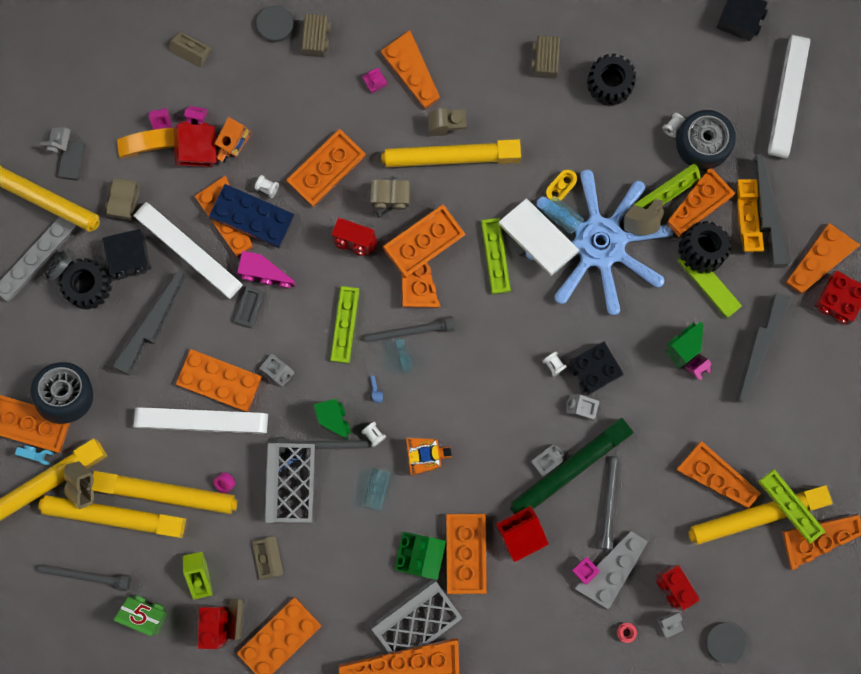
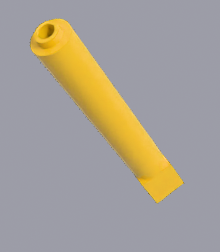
(502, 152)
(48, 200)
(87, 454)
(164, 492)
(114, 516)
(754, 517)

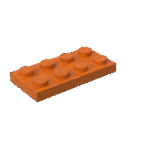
(326, 167)
(423, 241)
(219, 380)
(24, 424)
(466, 553)
(279, 638)

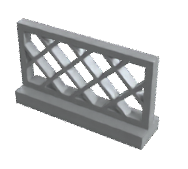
(272, 487)
(410, 605)

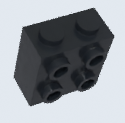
(743, 17)
(127, 254)
(595, 368)

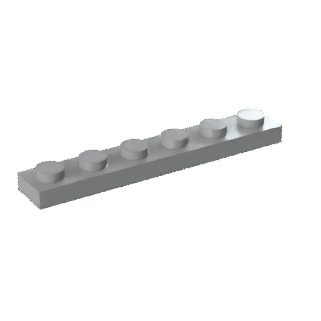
(35, 258)

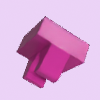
(374, 80)
(195, 112)
(160, 119)
(698, 365)
(585, 570)

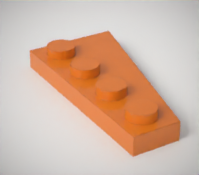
(410, 67)
(703, 200)
(236, 240)
(824, 254)
(419, 290)
(713, 472)
(836, 533)

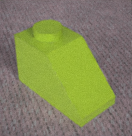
(197, 575)

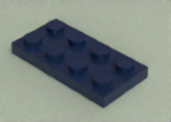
(251, 216)

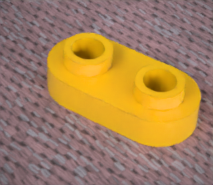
(560, 186)

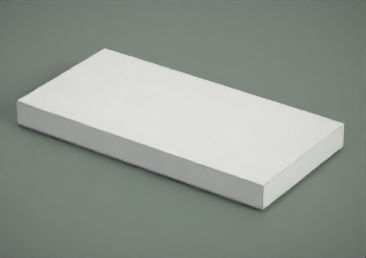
(538, 237)

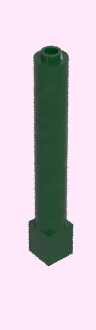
(572, 466)

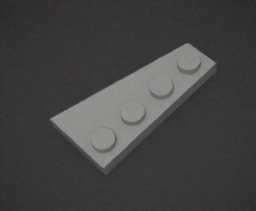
(613, 570)

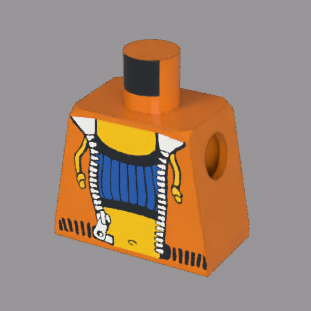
(234, 133)
(425, 455)

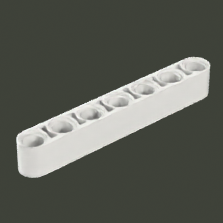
(788, 96)
(188, 250)
(200, 420)

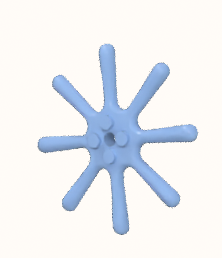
(615, 241)

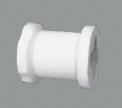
(674, 125)
(266, 186)
(554, 364)
(373, 434)

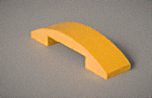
(145, 141)
(748, 215)

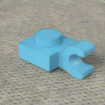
(29, 452)

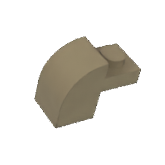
(444, 120)
(644, 221)

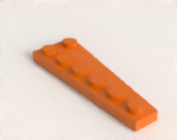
(426, 659)

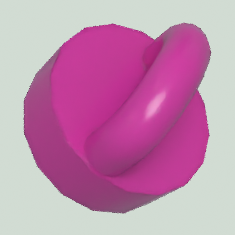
(224, 482)

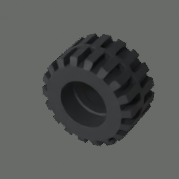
(613, 65)
(711, 236)
(74, 273)

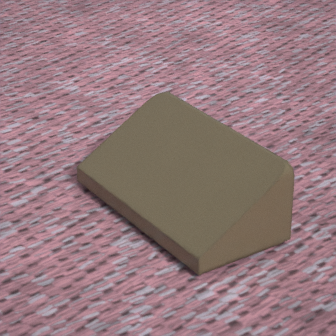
(189, 49)
(267, 557)
(235, 618)

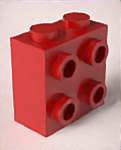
(194, 144)
(354, 237)
(840, 298)
(522, 534)
(677, 587)
(211, 627)

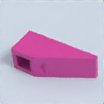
(259, 268)

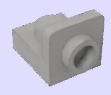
(58, 140)
(277, 370)
(582, 406)
(548, 459)
(671, 624)

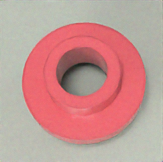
(633, 632)

